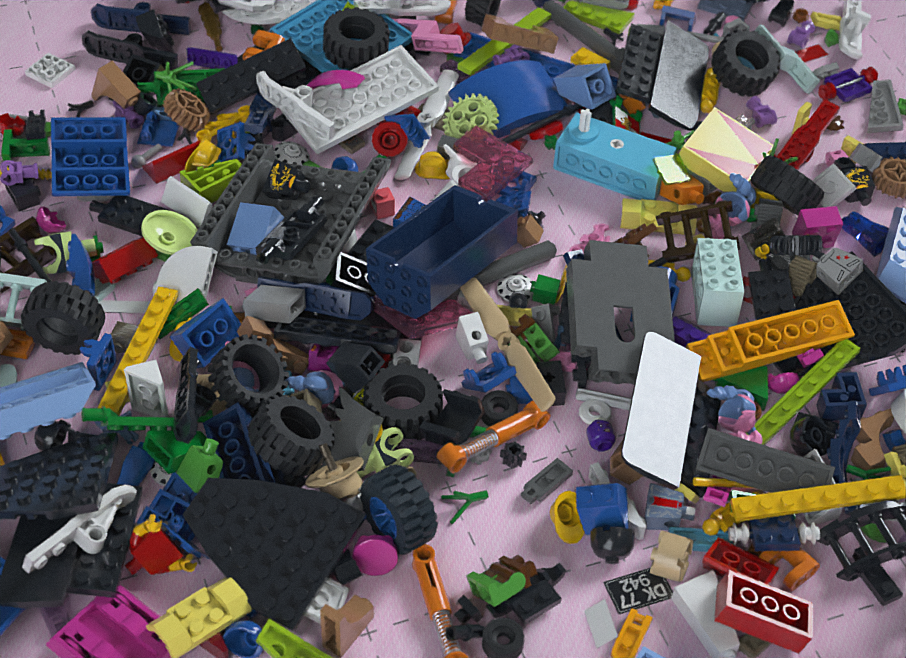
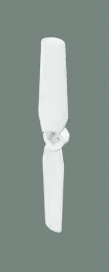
(432, 112)

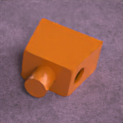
(684, 192)

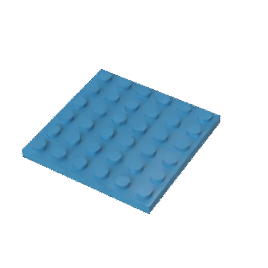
(307, 26)

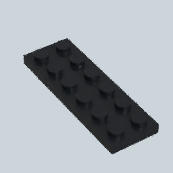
(240, 79)

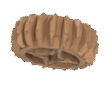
(186, 110)
(891, 177)

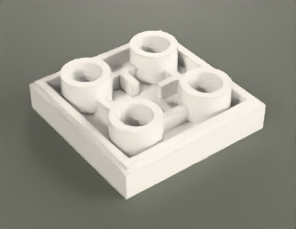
(50, 70)

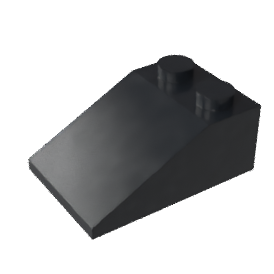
(141, 70)
(350, 274)

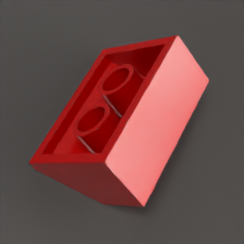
(123, 261)

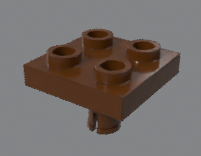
(636, 235)

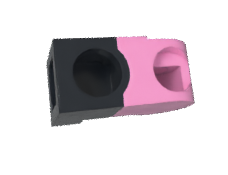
(840, 159)

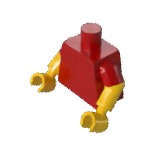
(156, 550)

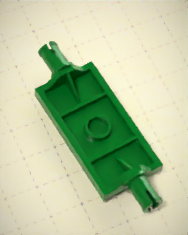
(188, 76)
(117, 423)

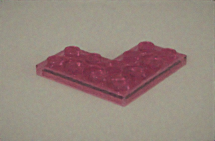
(495, 159)
(439, 319)

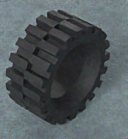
(261, 359)

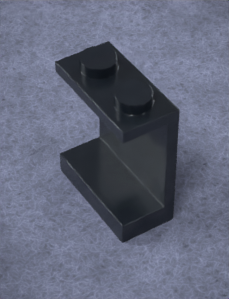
(455, 421)

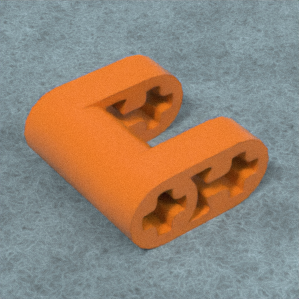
(263, 40)
(802, 562)

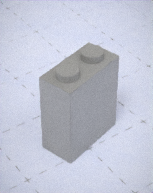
(275, 303)

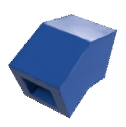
(893, 438)

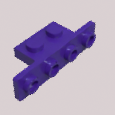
(210, 58)

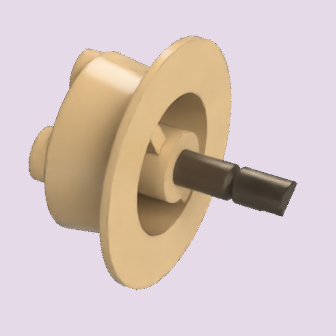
(337, 477)

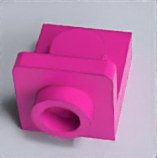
(810, 357)

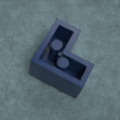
(834, 401)

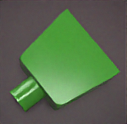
(200, 464)

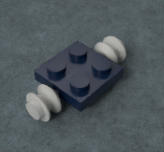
(774, 533)

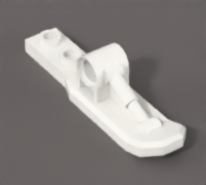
(405, 7)
(851, 28)
(296, 104)
(82, 529)

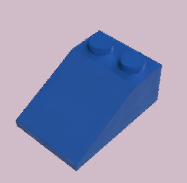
(207, 332)

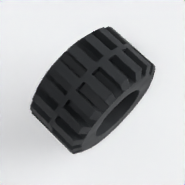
(477, 9)

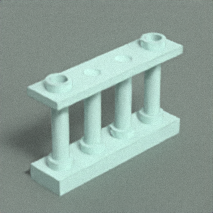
(17, 284)

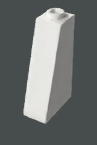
(697, 605)

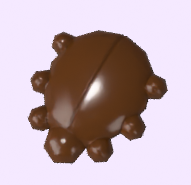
(836, 124)
(711, 197)

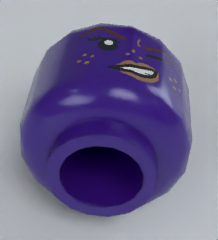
(600, 435)

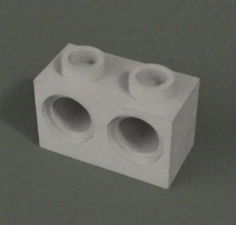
(407, 352)

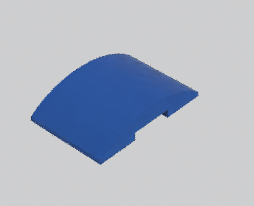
(517, 89)
(89, 156)

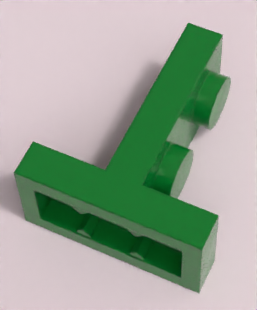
(23, 147)

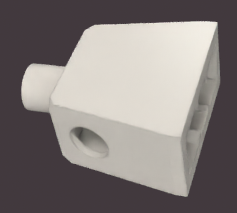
(472, 337)

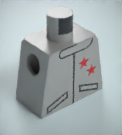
(837, 268)

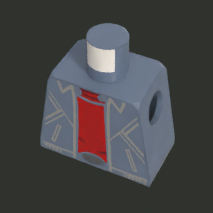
(665, 508)

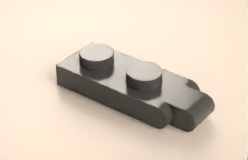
(546, 481)

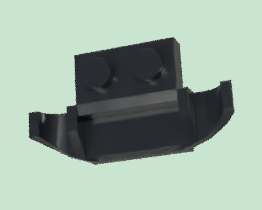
(535, 599)

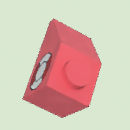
(383, 203)

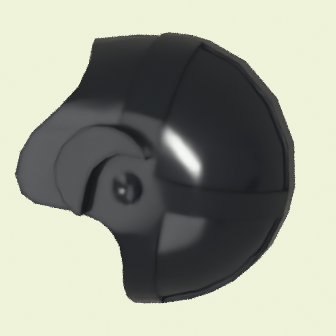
(52, 435)

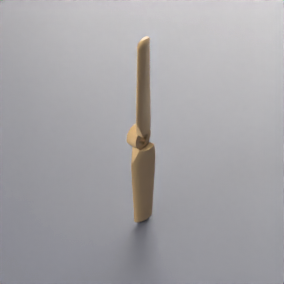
(516, 355)

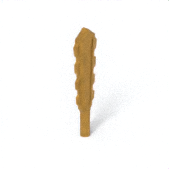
(211, 24)

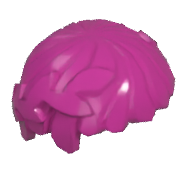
(48, 220)
(782, 382)

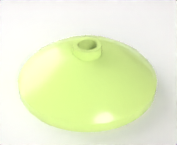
(167, 231)

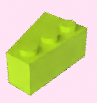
(211, 181)

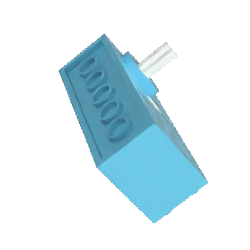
(610, 157)

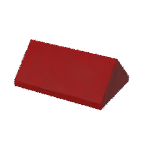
(170, 164)
(726, 556)

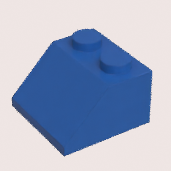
(602, 506)

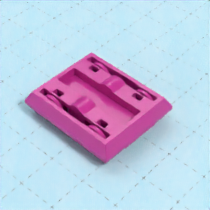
(110, 630)

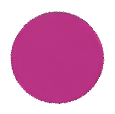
(375, 554)

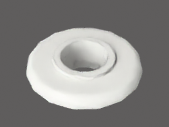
(594, 405)

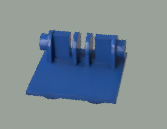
(411, 127)
(157, 131)
(518, 201)
(180, 530)

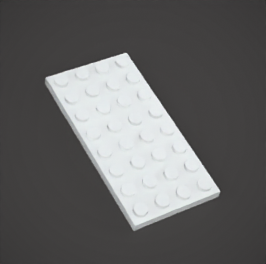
(389, 86)

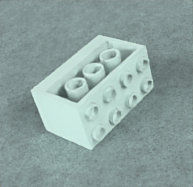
(717, 282)

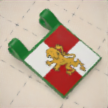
(623, 119)

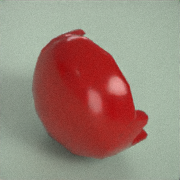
(16, 124)

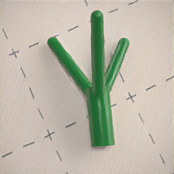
(866, 474)
(464, 496)

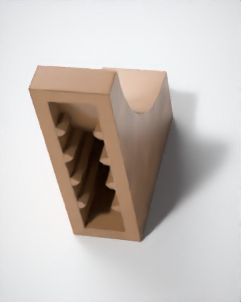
(115, 85)
(344, 625)

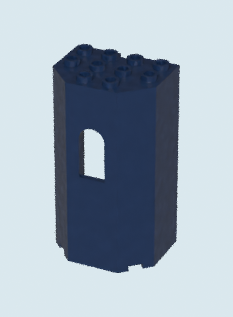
(439, 250)

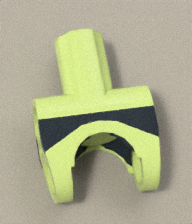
(59, 242)
(383, 454)

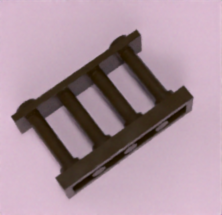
(27, 230)
(674, 254)

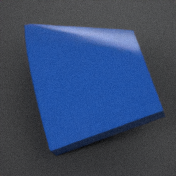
(170, 501)

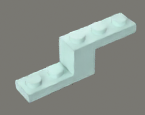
(792, 63)

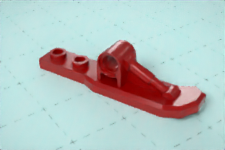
(807, 136)

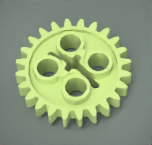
(485, 112)

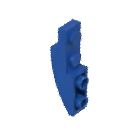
(80, 265)

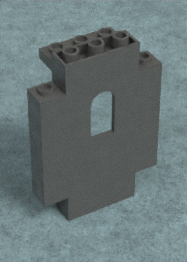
(608, 279)

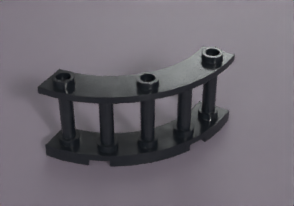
(875, 514)

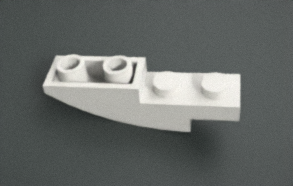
(636, 523)

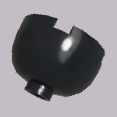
(808, 435)
(612, 543)

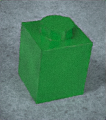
(545, 289)

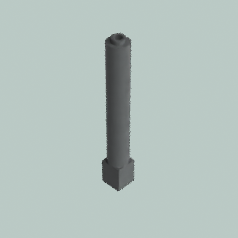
(585, 34)
(512, 264)

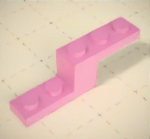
(428, 37)

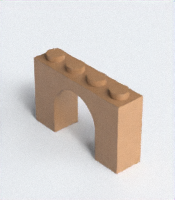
(536, 38)

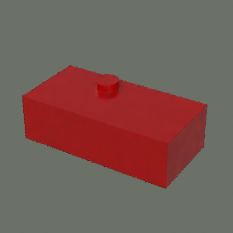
(764, 611)

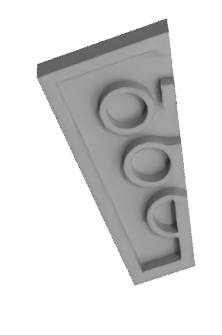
(884, 108)

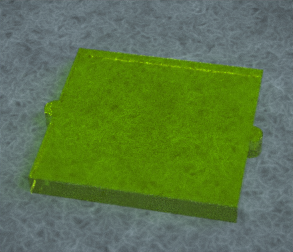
(671, 169)

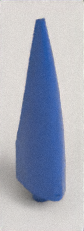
(135, 466)

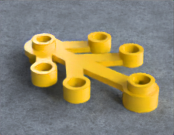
(223, 121)

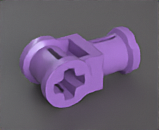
(801, 35)
(511, 54)
(762, 114)
(134, 119)
(17, 172)

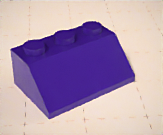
(687, 332)

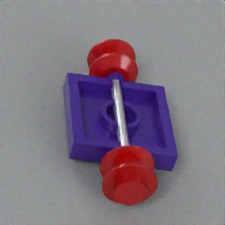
(848, 84)

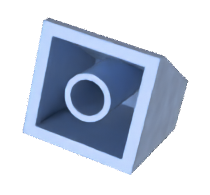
(586, 85)
(251, 226)

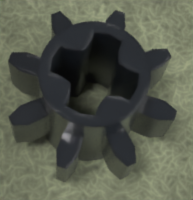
(513, 455)

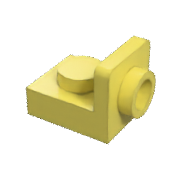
(849, 145)

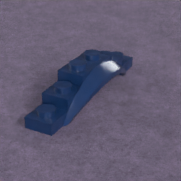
(841, 446)

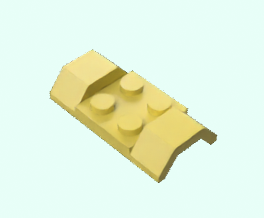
(645, 211)
(201, 616)

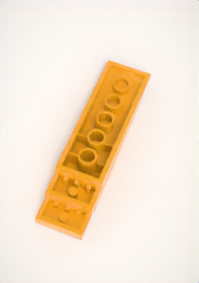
(770, 340)

